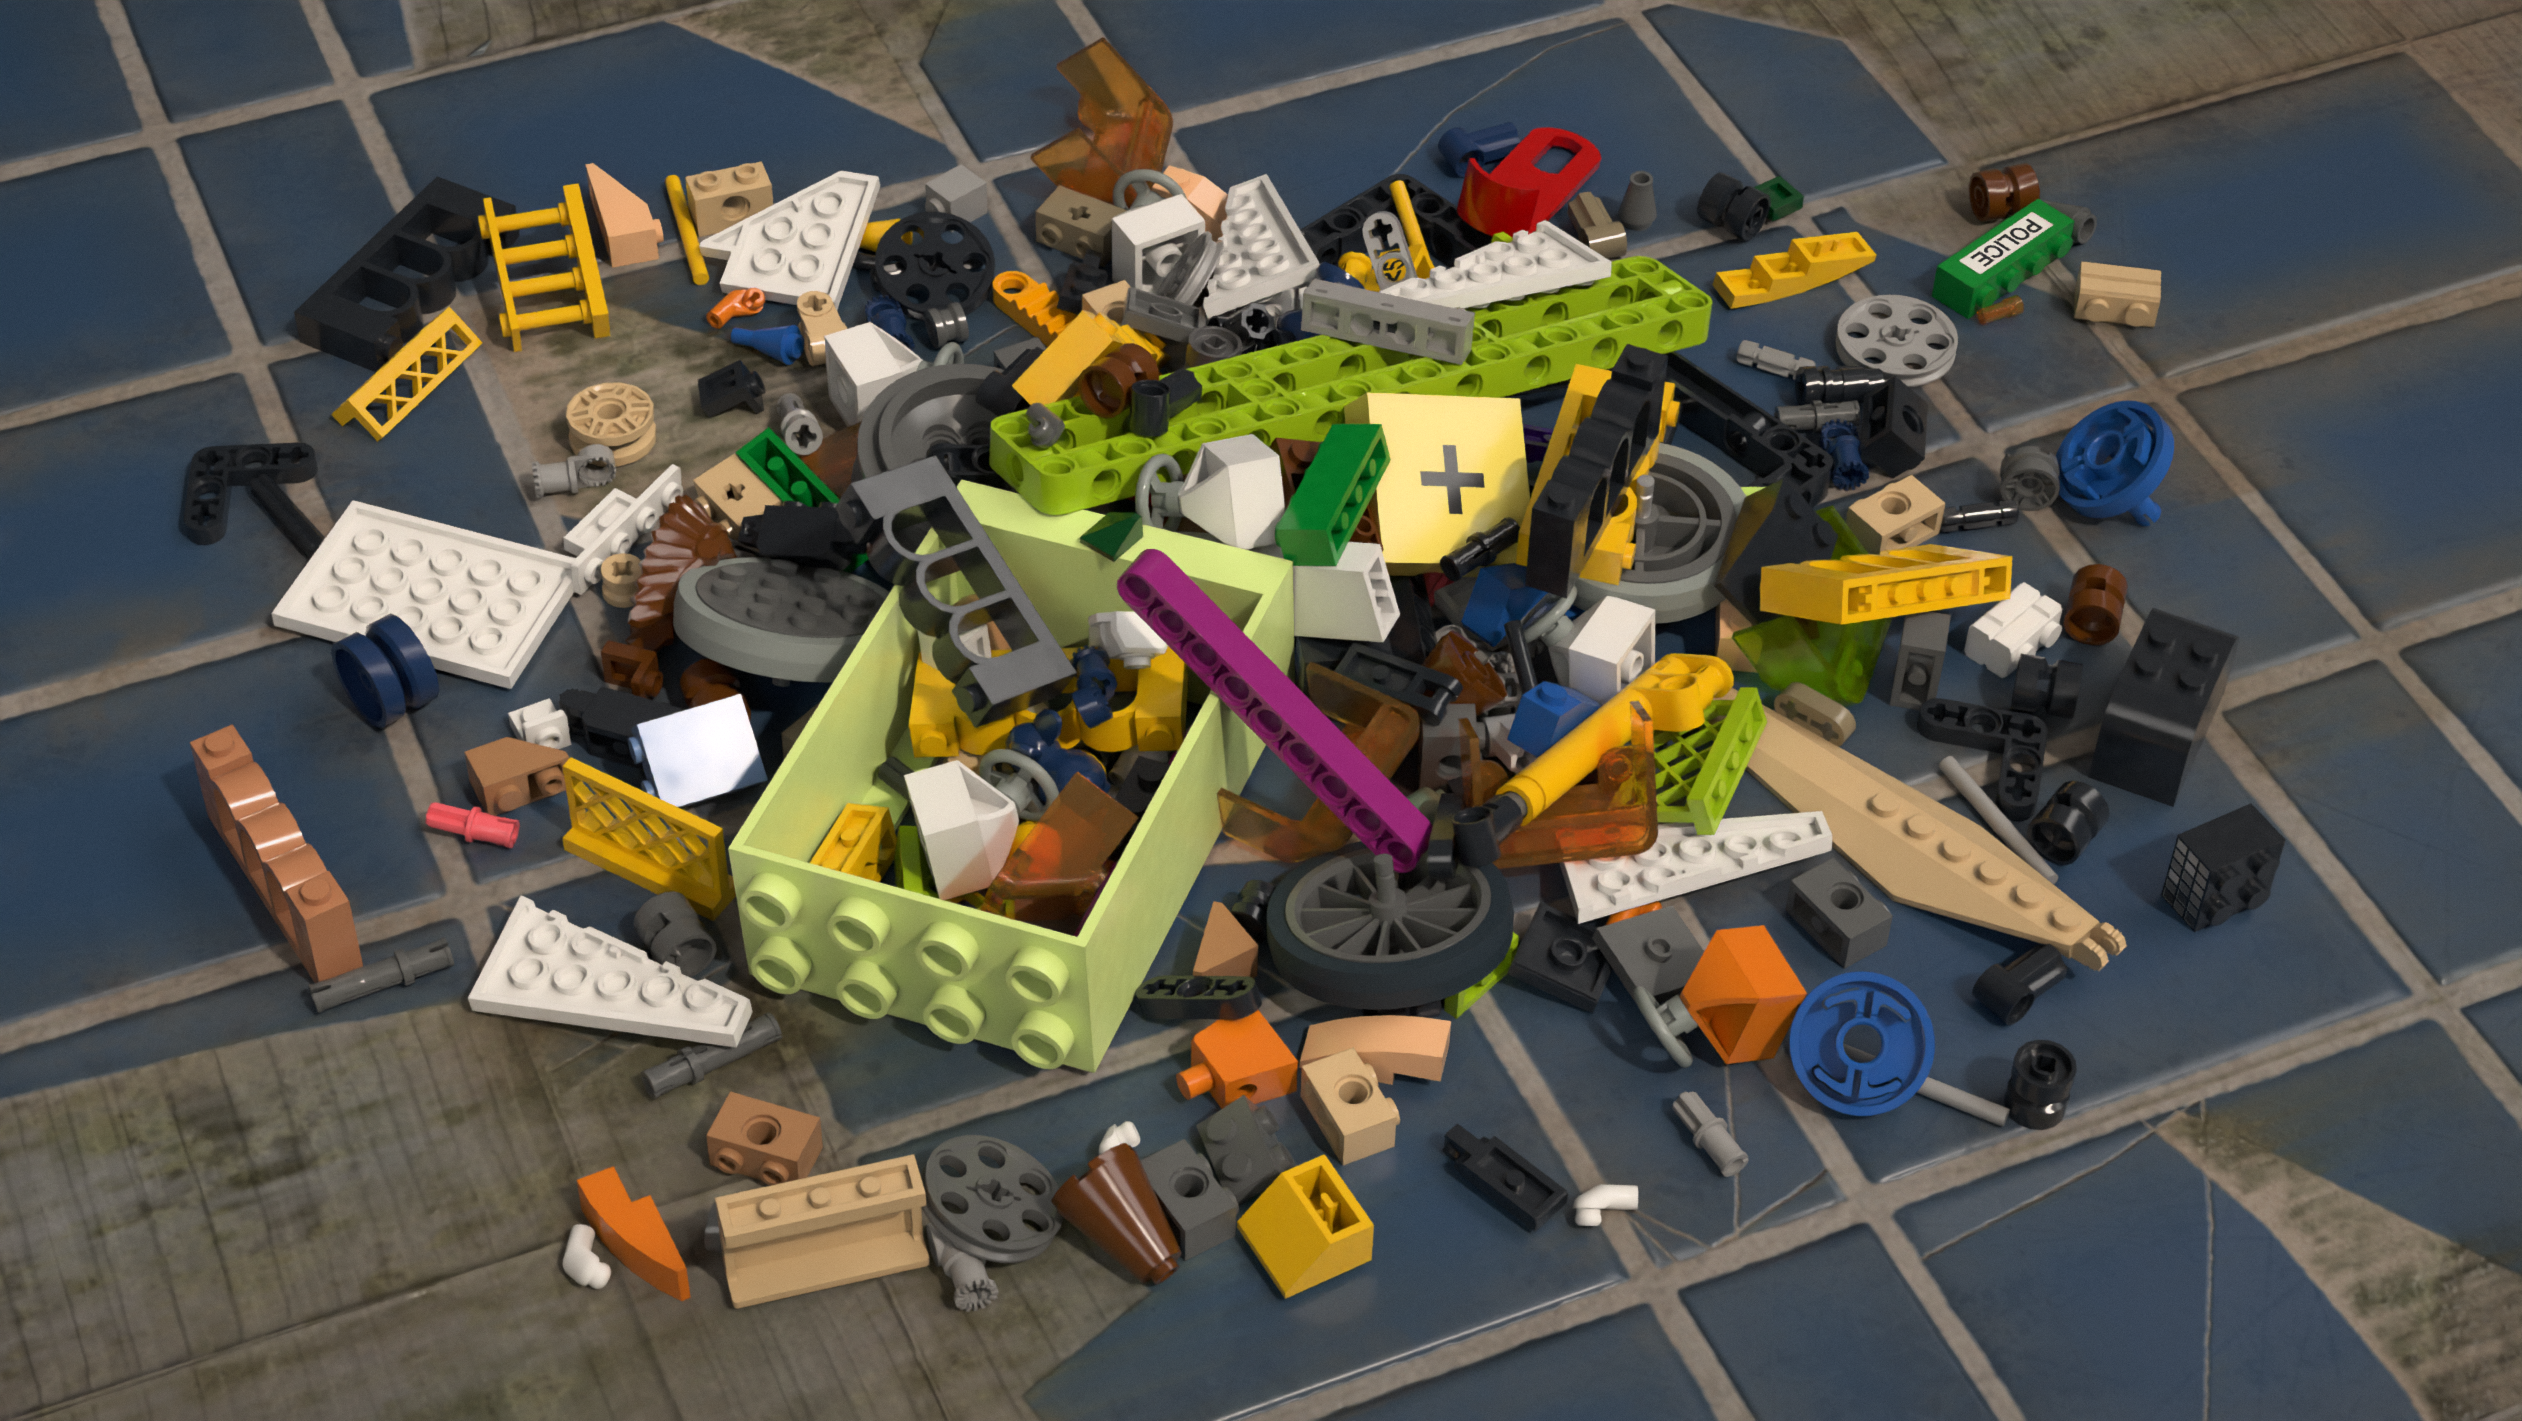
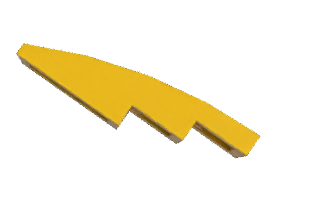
(1803, 267)

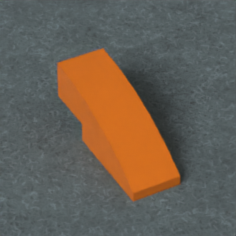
(633, 1232)

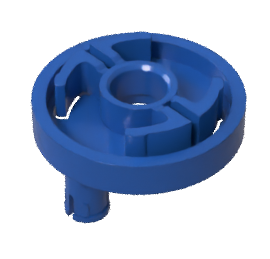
(2137, 463)
(1904, 1051)

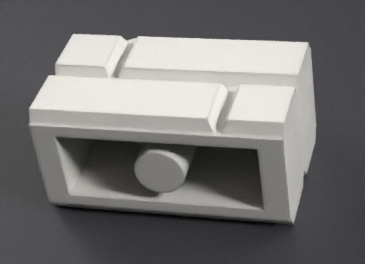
(2014, 628)

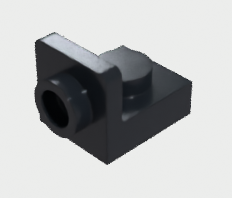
(730, 387)

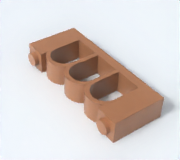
(275, 856)

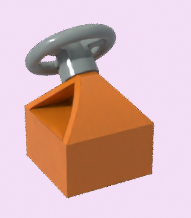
(1737, 996)

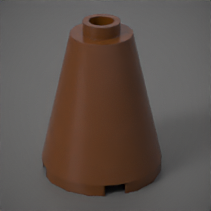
(1480, 682)
(1121, 1214)

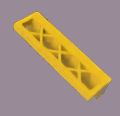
(396, 368)
(856, 841)

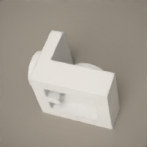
(541, 725)

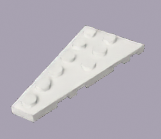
(1509, 270)
(1688, 861)

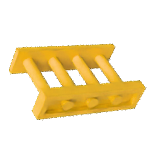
(575, 245)

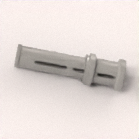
(799, 422)

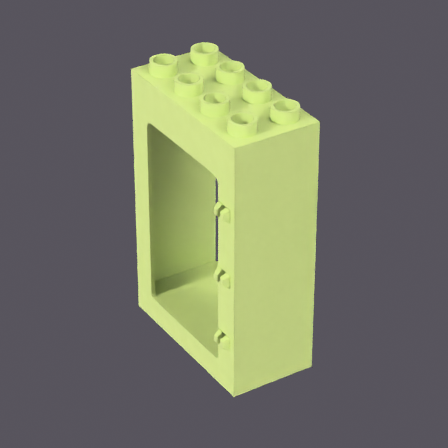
(957, 965)

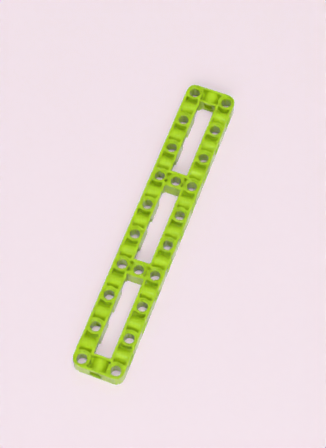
(1306, 383)

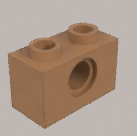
(763, 1140)

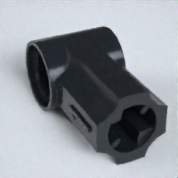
(1248, 323)
(997, 391)
(1158, 401)
(2013, 988)

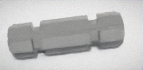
(1771, 359)

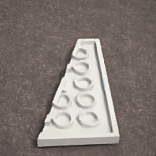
(1260, 250)
(593, 980)

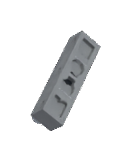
(1387, 321)

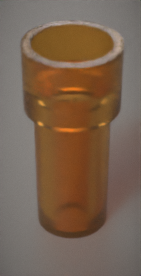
(2008, 308)

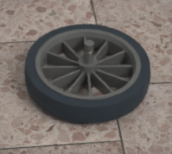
(1325, 931)

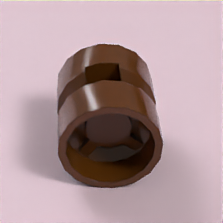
(2002, 192)
(1109, 381)
(2095, 604)
(709, 682)

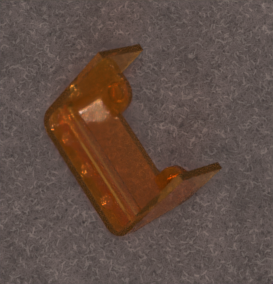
(1127, 120)
(1374, 723)
(1589, 819)
(1061, 856)

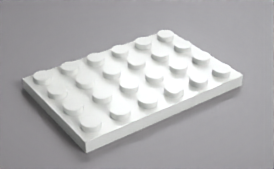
(464, 594)

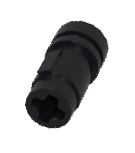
(1836, 385)

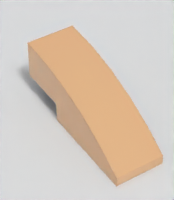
(1386, 1042)

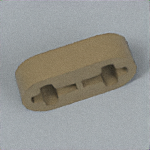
(1815, 713)

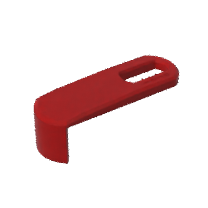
(1519, 193)

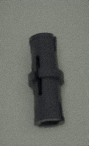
(1480, 549)

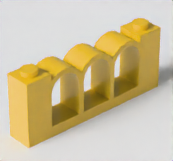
(1080, 345)
(1614, 548)
(1885, 584)
(1152, 720)

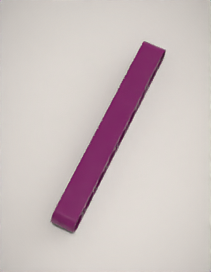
(1275, 709)

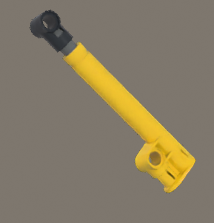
(1673, 696)

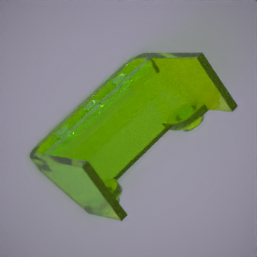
(1835, 663)

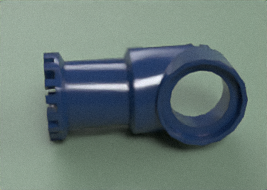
(889, 318)
(1846, 454)
(1093, 685)

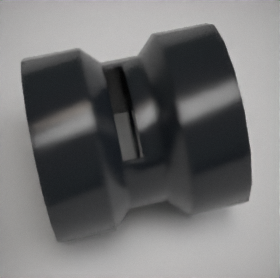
(1252, 908)

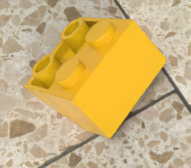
(1307, 1227)

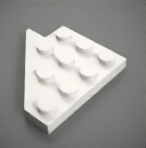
(798, 242)

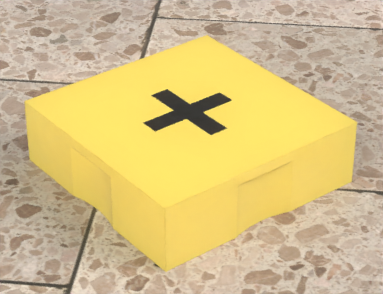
(1449, 475)

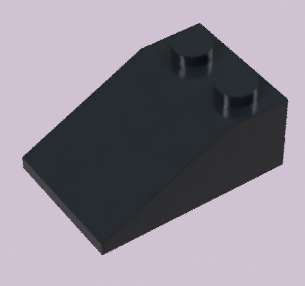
(1770, 530)

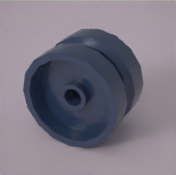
(385, 670)

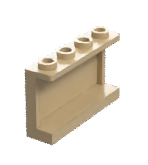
(822, 1231)

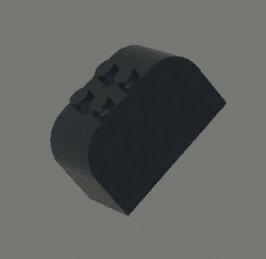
(2163, 706)

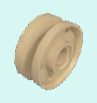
(614, 417)

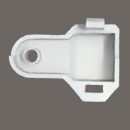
(1125, 638)

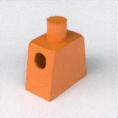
(1239, 1060)

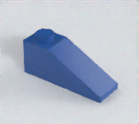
(1548, 715)

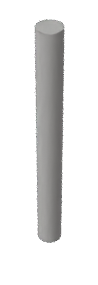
(1995, 817)
(1947, 1094)

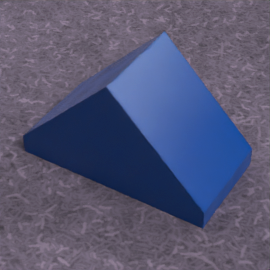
(1498, 599)

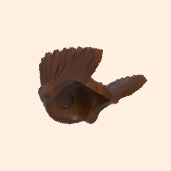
(682, 542)

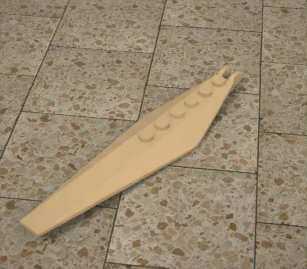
(1919, 847)

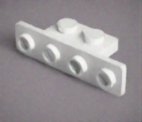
(617, 525)

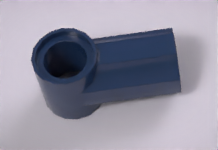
(1483, 145)

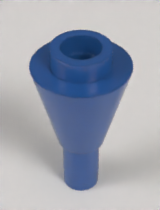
(780, 343)

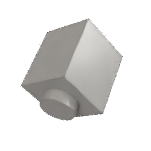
(958, 194)

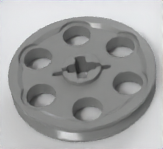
(1192, 270)
(1898, 338)

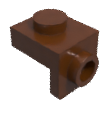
(632, 669)

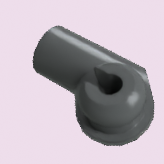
(1047, 426)

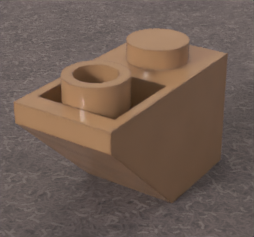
(514, 773)

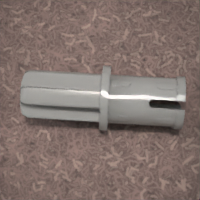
(1710, 1133)

